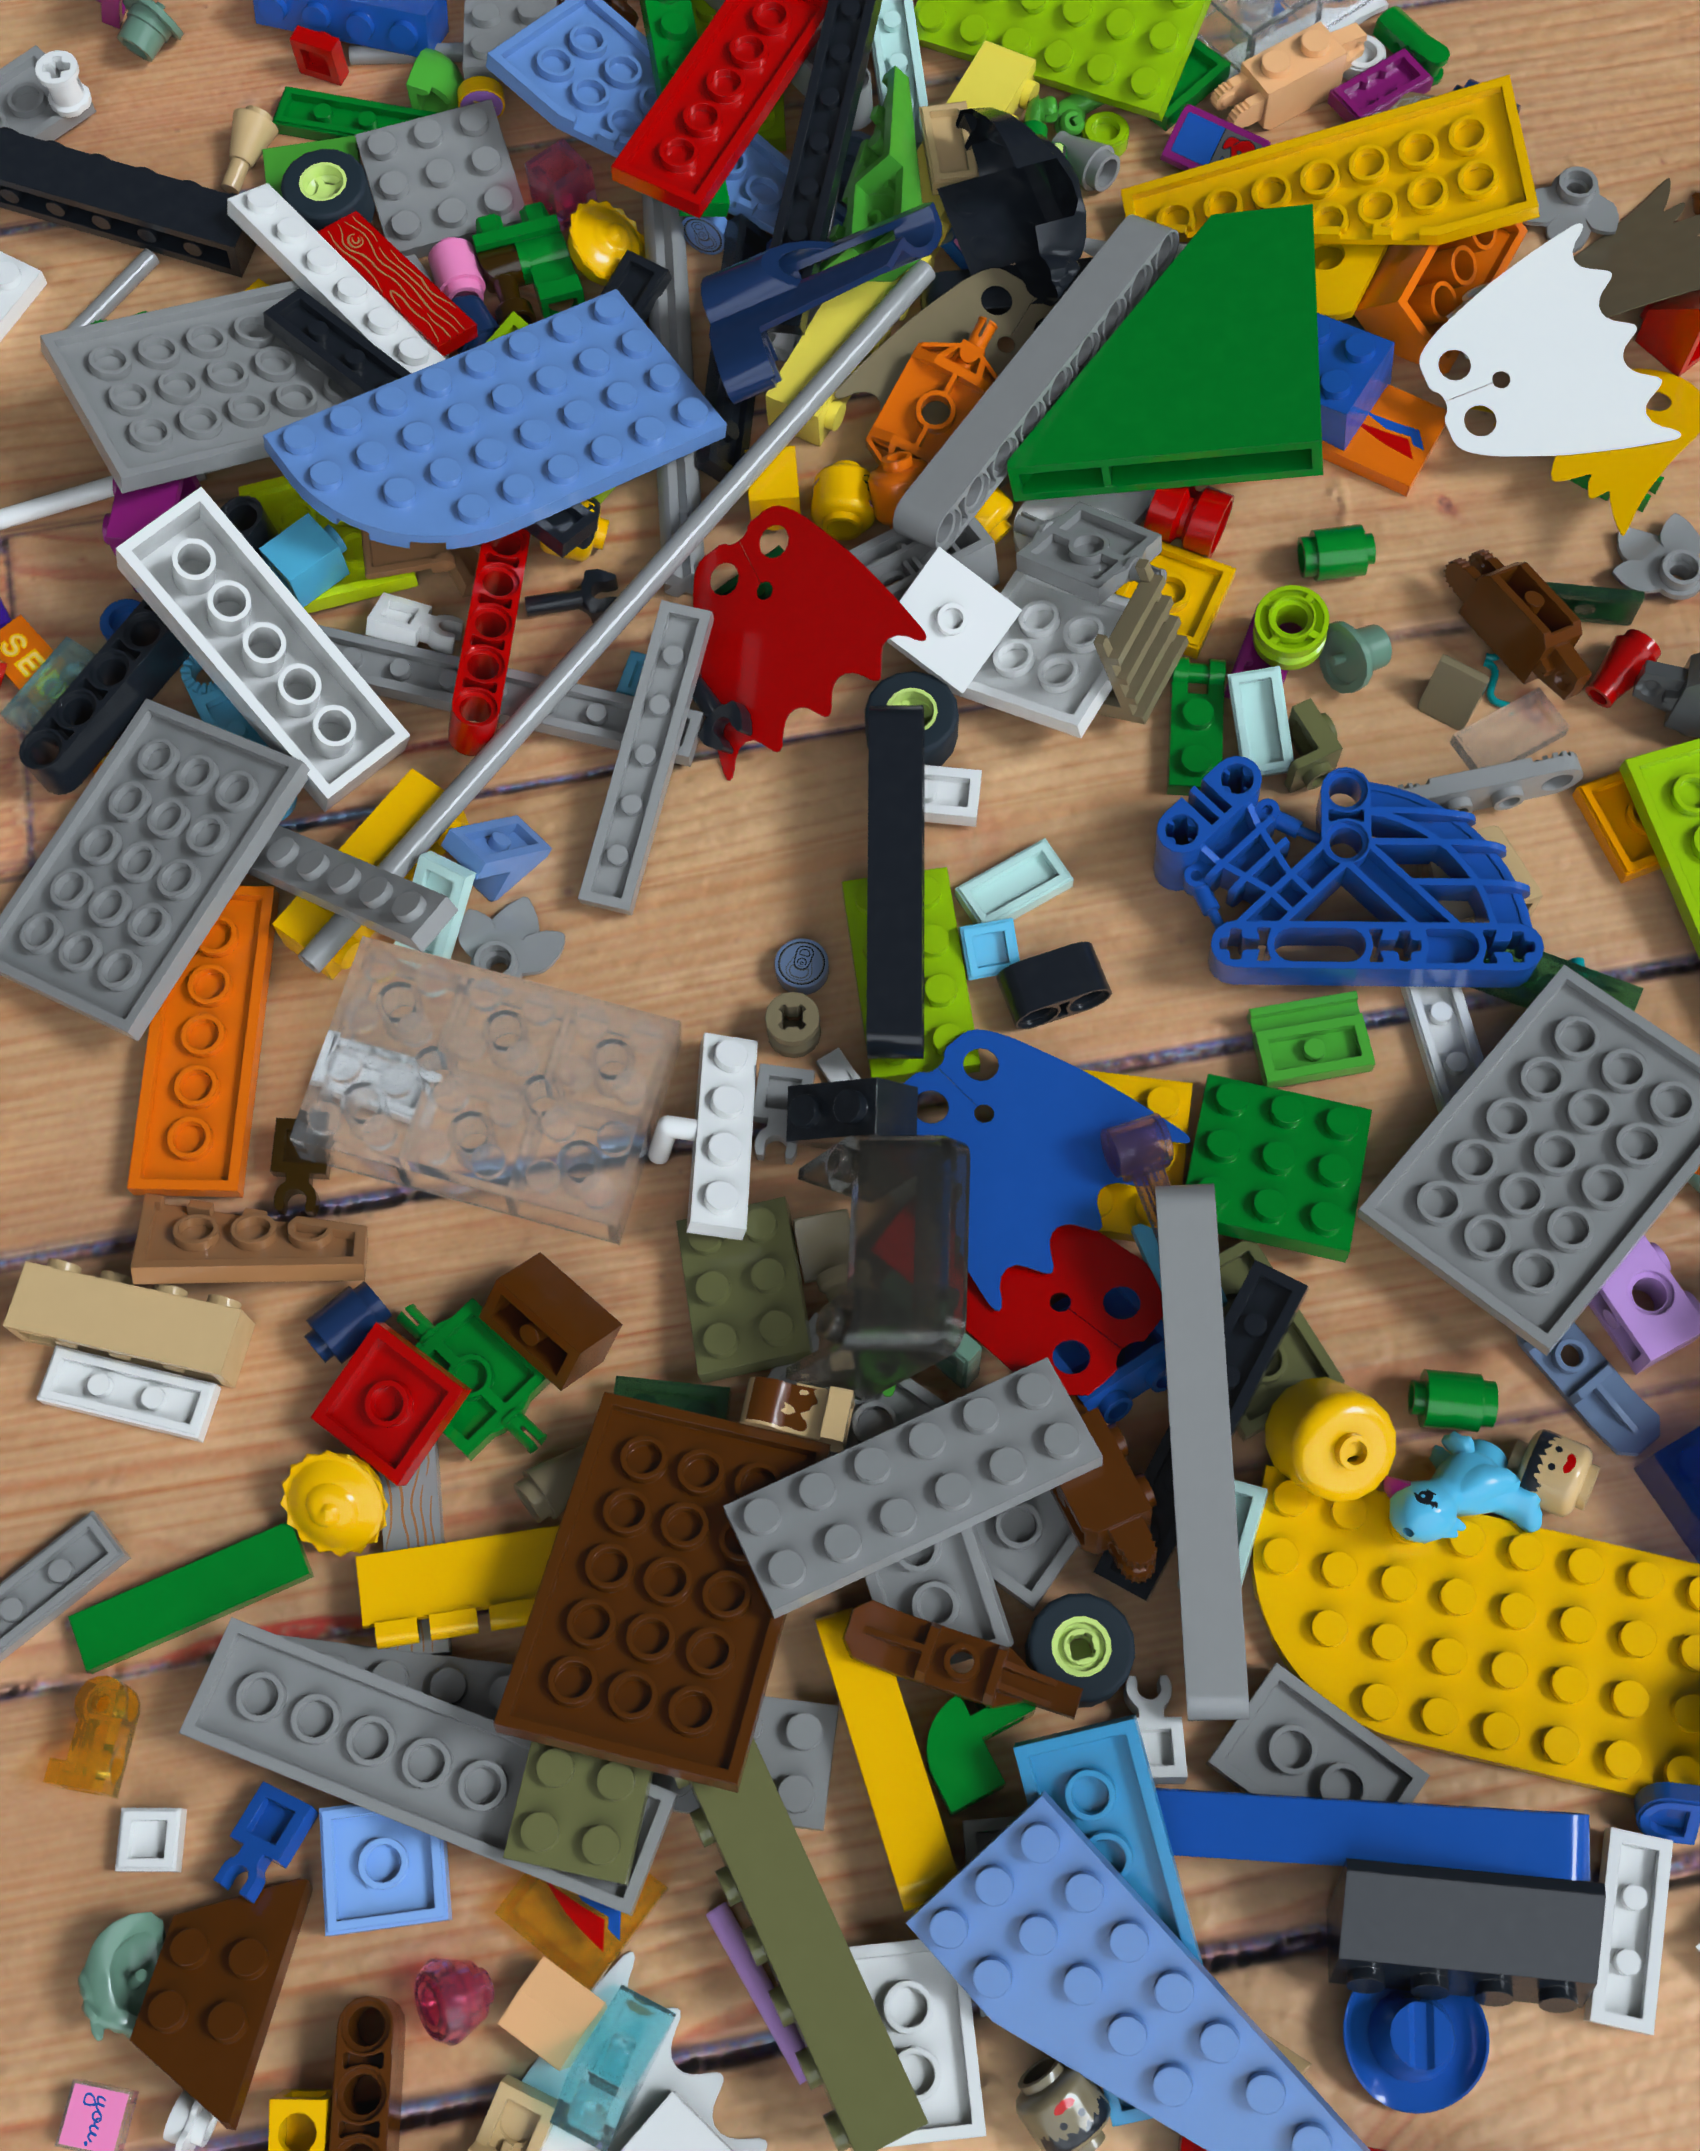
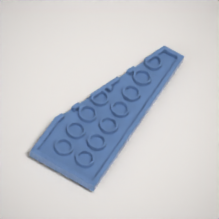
(1105, 1987)

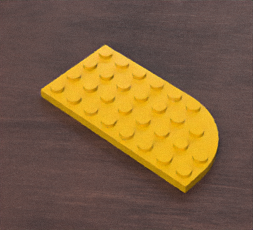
(1490, 1641)

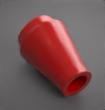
(1621, 666)

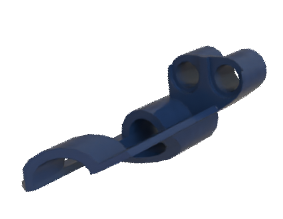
(770, 290)

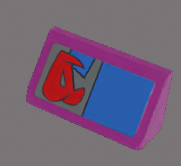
(1205, 138)

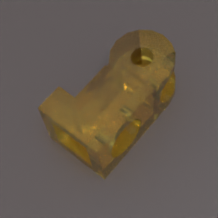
(101, 1739)

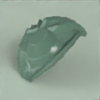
(120, 1972)

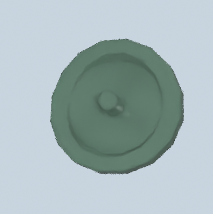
(147, 28)
(1353, 655)

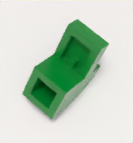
(958, 1752)

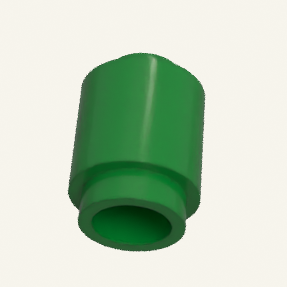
(1336, 553)
(1453, 1400)

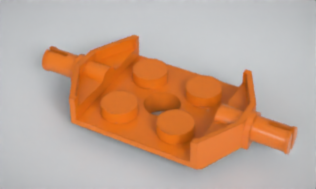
(935, 372)

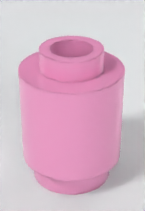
(456, 268)

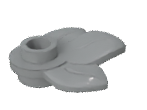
(1575, 200)
(1654, 559)
(510, 939)

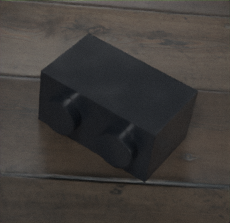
(831, 1111)

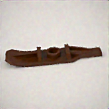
(923, 1653)

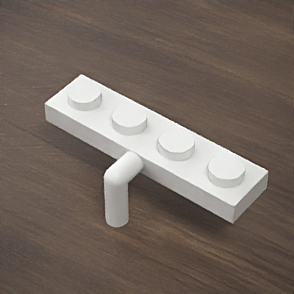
(719, 1137)

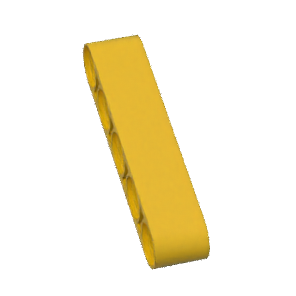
(890, 1768)

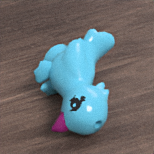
(1465, 1483)

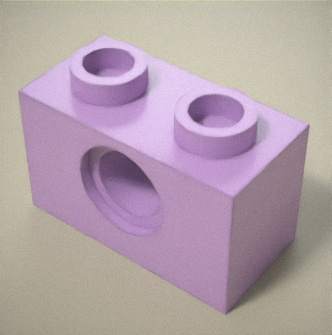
(1642, 1334)

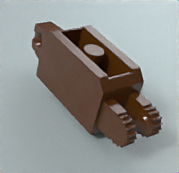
(1520, 620)
(1110, 1504)

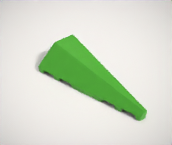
(883, 174)

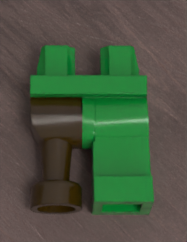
(524, 256)

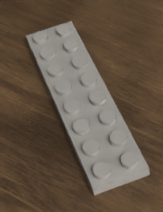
(386, 1750)

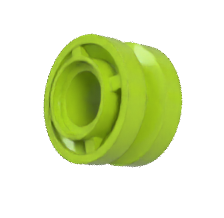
(1297, 606)

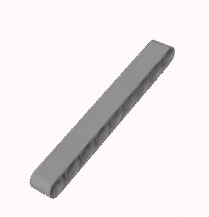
(1063, 344)
(1201, 1454)

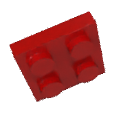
(391, 1404)

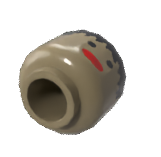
(1062, 2107)

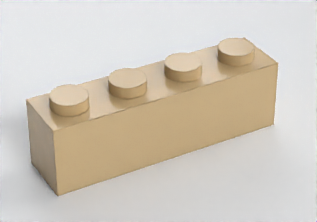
(130, 1322)

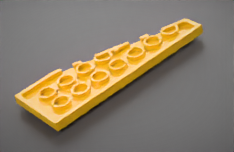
(1383, 179)

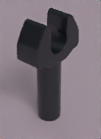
(582, 598)
(718, 717)

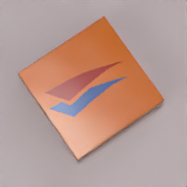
(1392, 440)

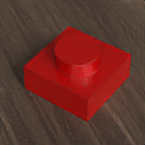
(319, 55)

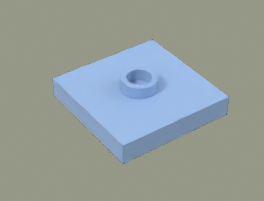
(380, 1872)

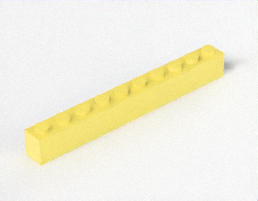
(993, 80)

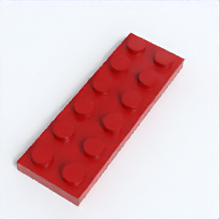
(718, 100)

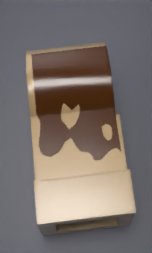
(799, 1410)

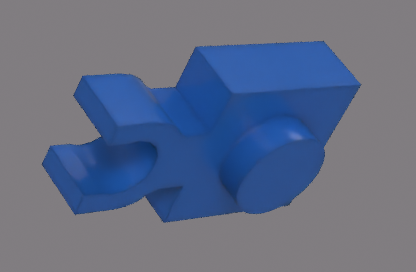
(268, 1832)

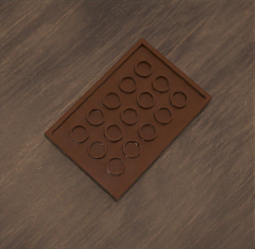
(647, 1612)

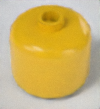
(1330, 1439)

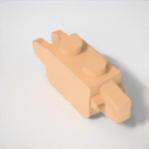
(1290, 76)

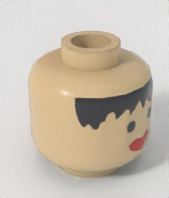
(1555, 1470)

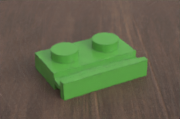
(1310, 1040)

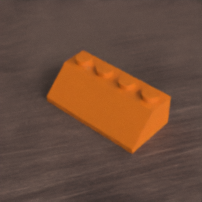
(1425, 283)

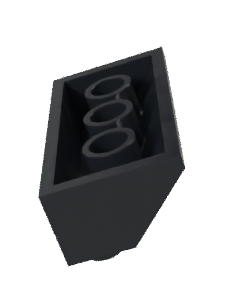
(1465, 1934)

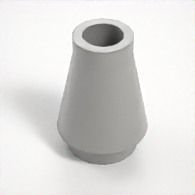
(1092, 161)

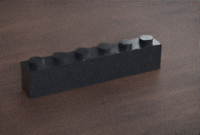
(121, 203)

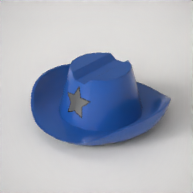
(1415, 2049)

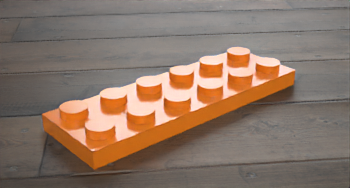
(207, 1059)

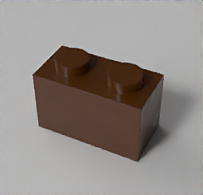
(550, 1320)

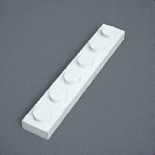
(327, 275)

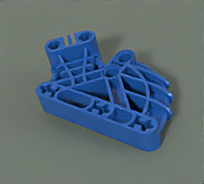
(1227, 843)

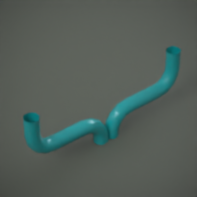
(1493, 680)

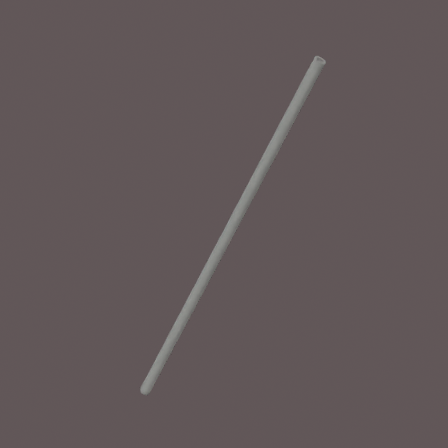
(630, 601)

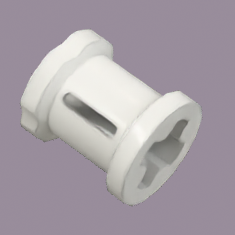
(59, 73)

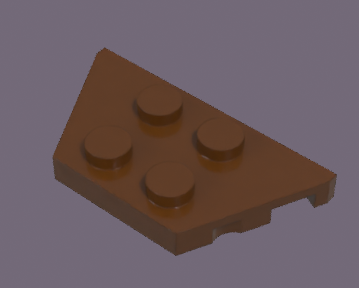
(219, 1992)

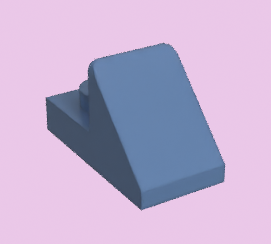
(497, 852)

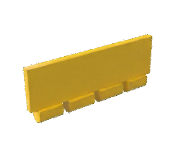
(452, 1584)

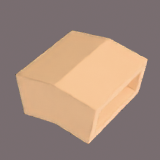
(553, 2014)

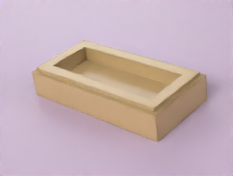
(945, 145)

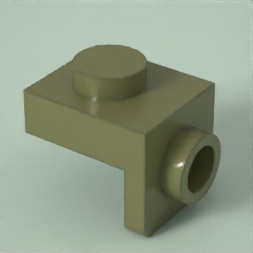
(1316, 743)

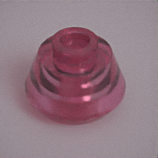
(452, 1998)

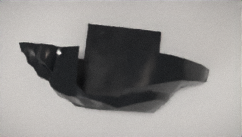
(1021, 205)

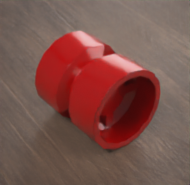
(1190, 516)

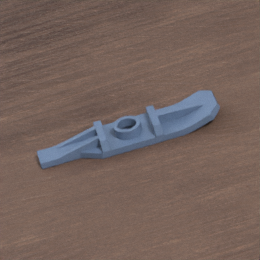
(1598, 1394)

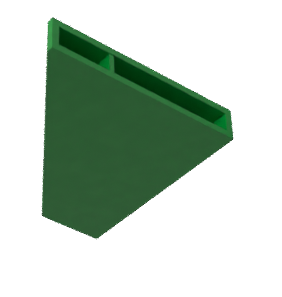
(1200, 378)

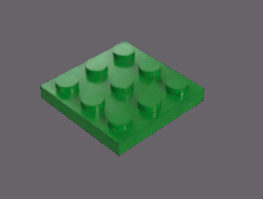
(1281, 1165)

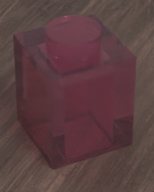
(560, 181)

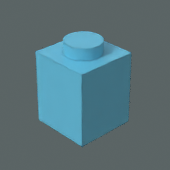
(307, 558)

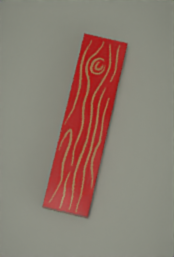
(401, 283)

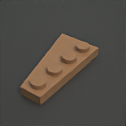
(223, 1248)

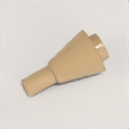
(250, 134)

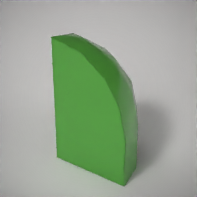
(433, 82)

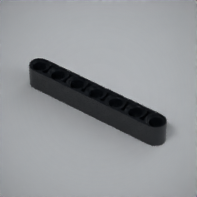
(118, 680)
(896, 883)

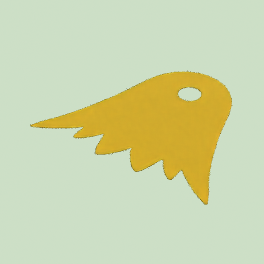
(1634, 470)

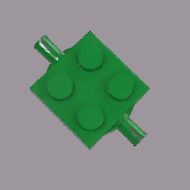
(497, 1374)

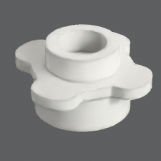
(189, 2124)

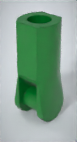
(1399, 31)

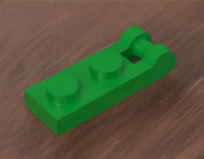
(1195, 724)

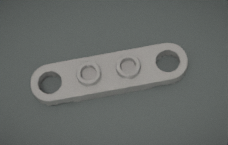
(1502, 784)

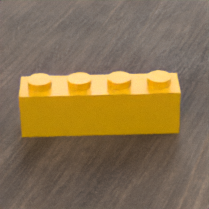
(371, 844)

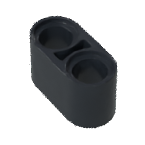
(1054, 985)

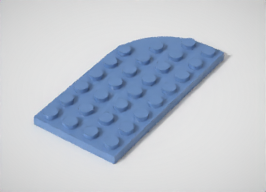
(501, 431)

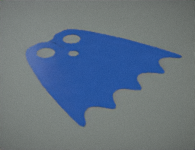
(1037, 1156)

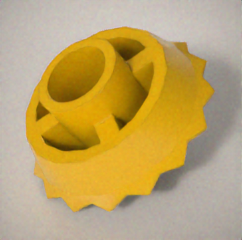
(601, 238)
(335, 1502)

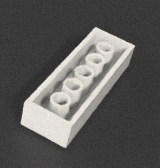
(261, 647)

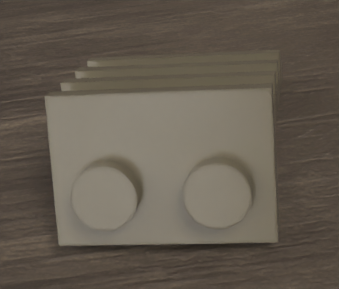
(1141, 650)

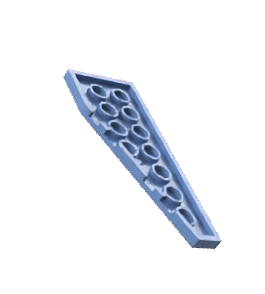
(596, 82)

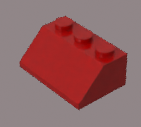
(1672, 331)

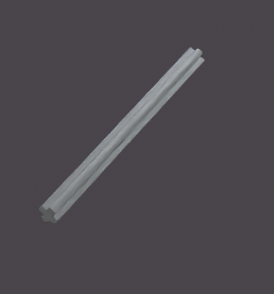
(670, 323)

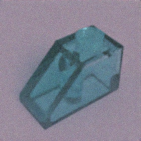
(612, 2068)

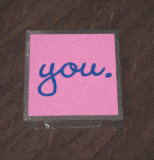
(96, 2117)

